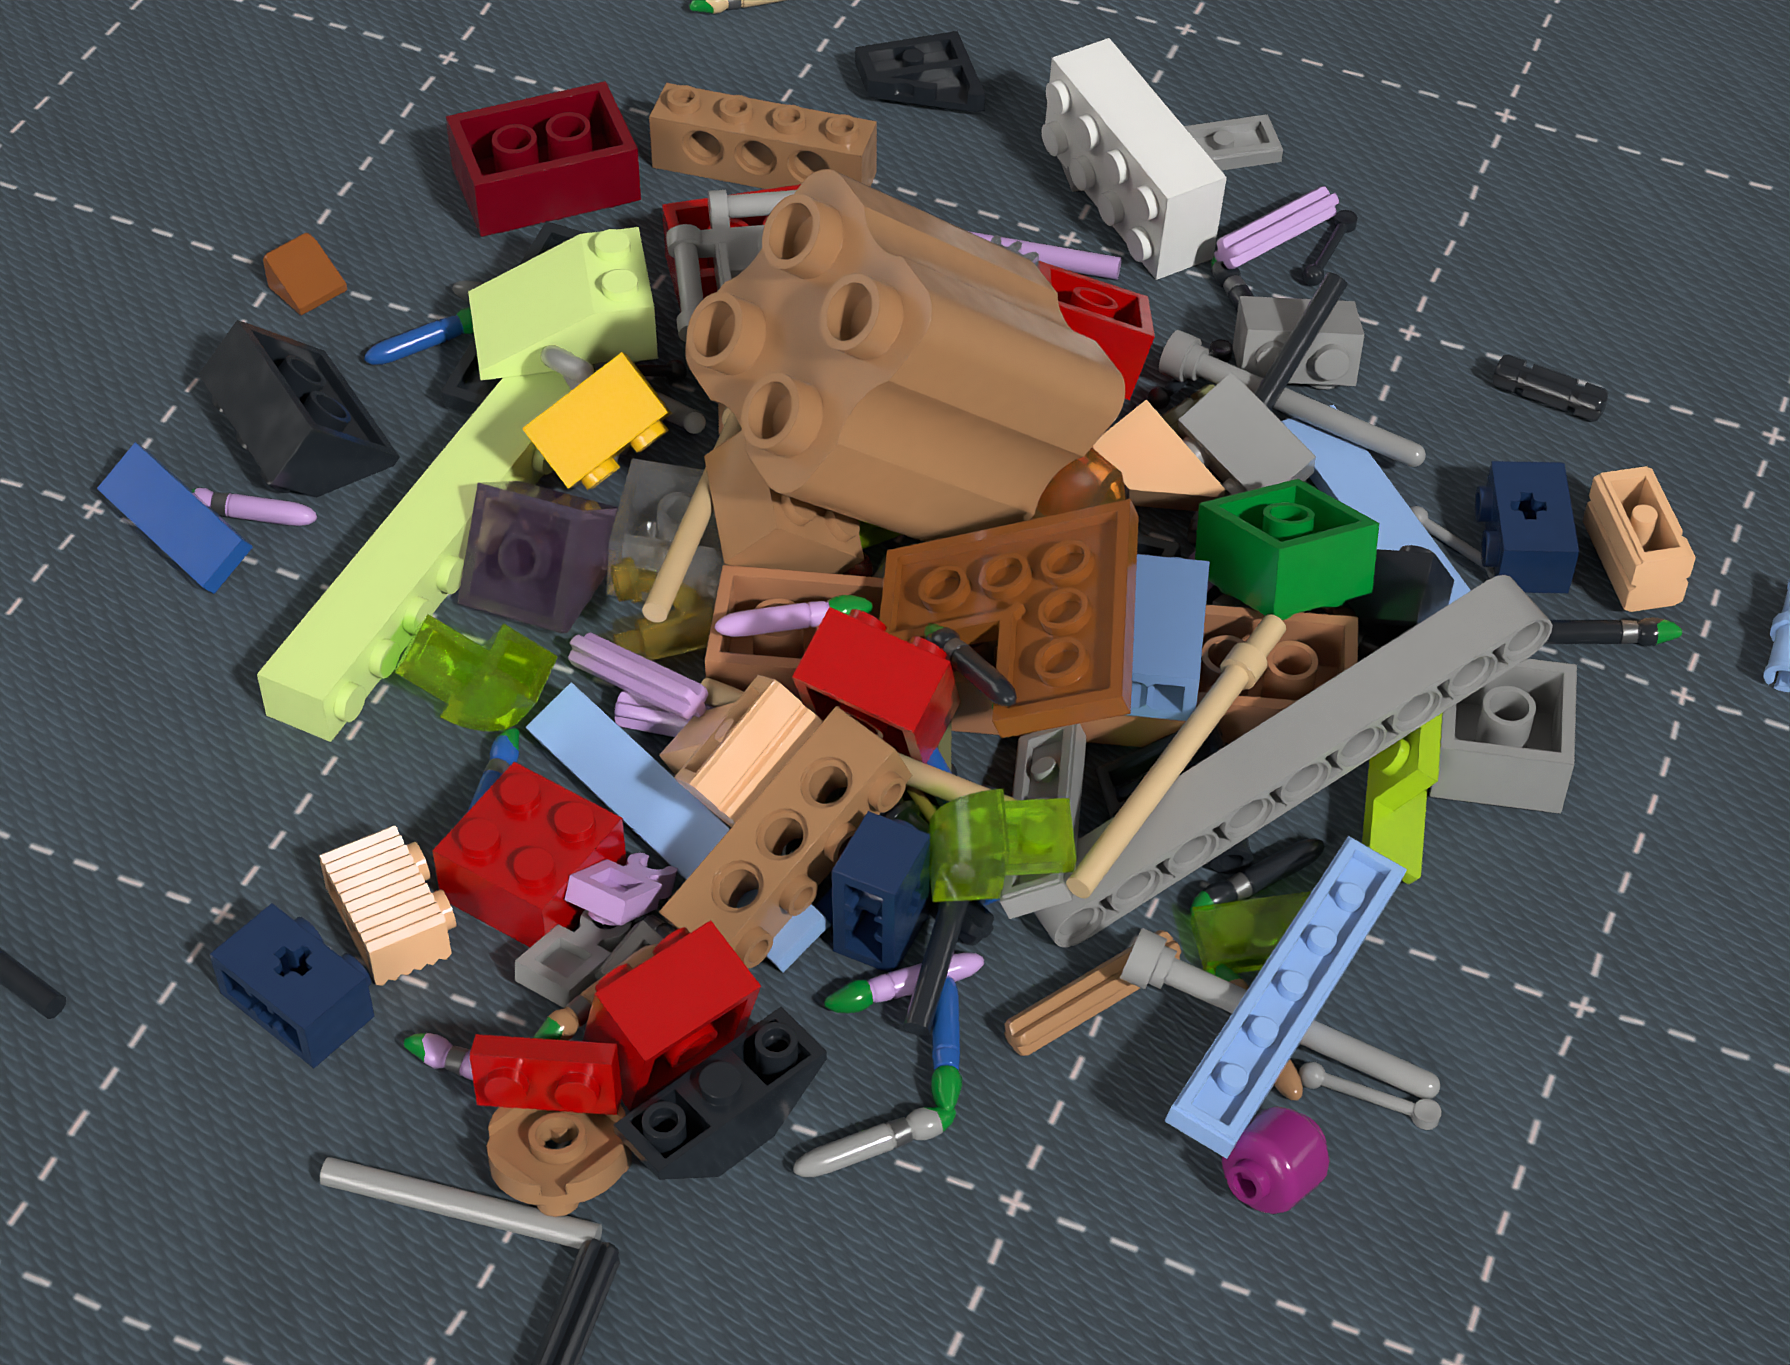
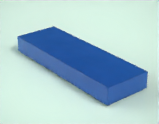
(175, 518)

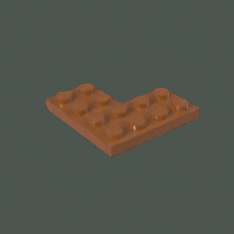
(1052, 597)

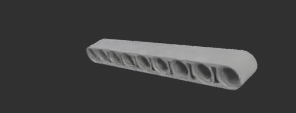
(1309, 748)

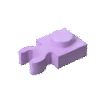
(619, 892)

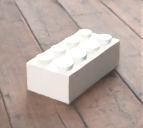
(1133, 158)

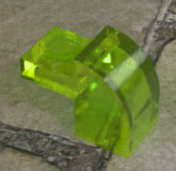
(480, 685)
(985, 838)

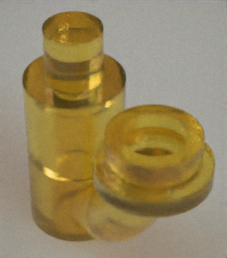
(682, 631)

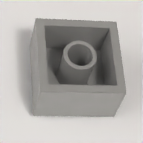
(1512, 740)

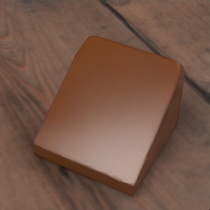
(302, 274)

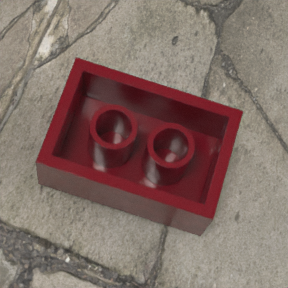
(544, 158)

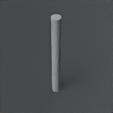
(457, 1203)

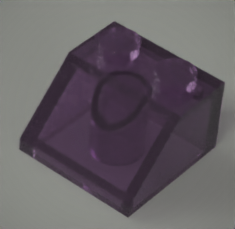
(535, 553)

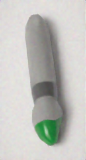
(918, 1125)

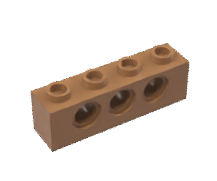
(756, 139)
(790, 808)

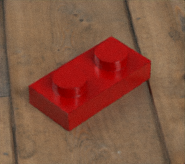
(546, 1074)

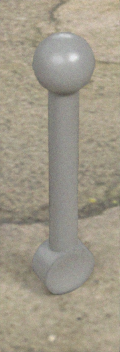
(1450, 539)
(1424, 1112)

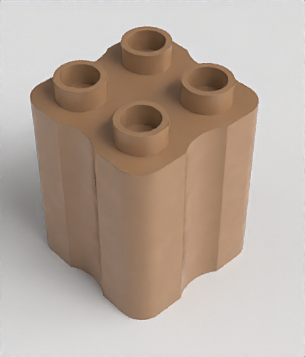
(899, 365)

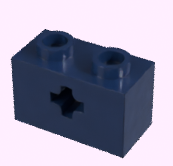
(1528, 525)
(881, 892)
(294, 984)

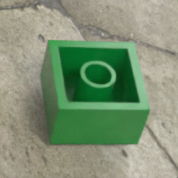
(1287, 548)

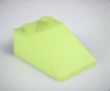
(579, 296)

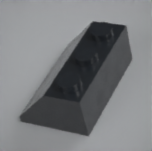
(294, 412)

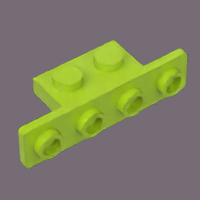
(1399, 797)

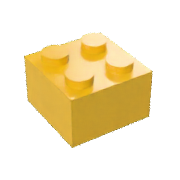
(599, 422)

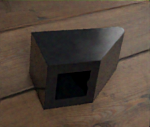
(1405, 591)

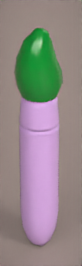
(787, 616)
(861, 994)

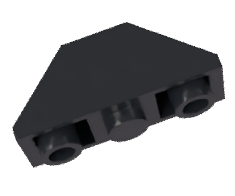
(725, 1102)

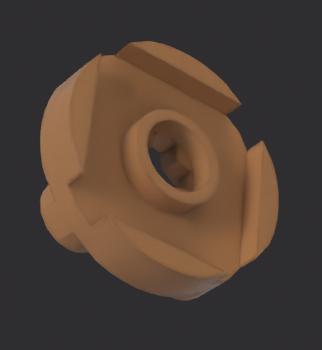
(555, 1177)

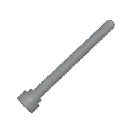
(1186, 358)
(1156, 964)

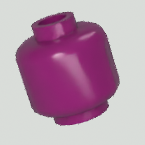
(1279, 1158)

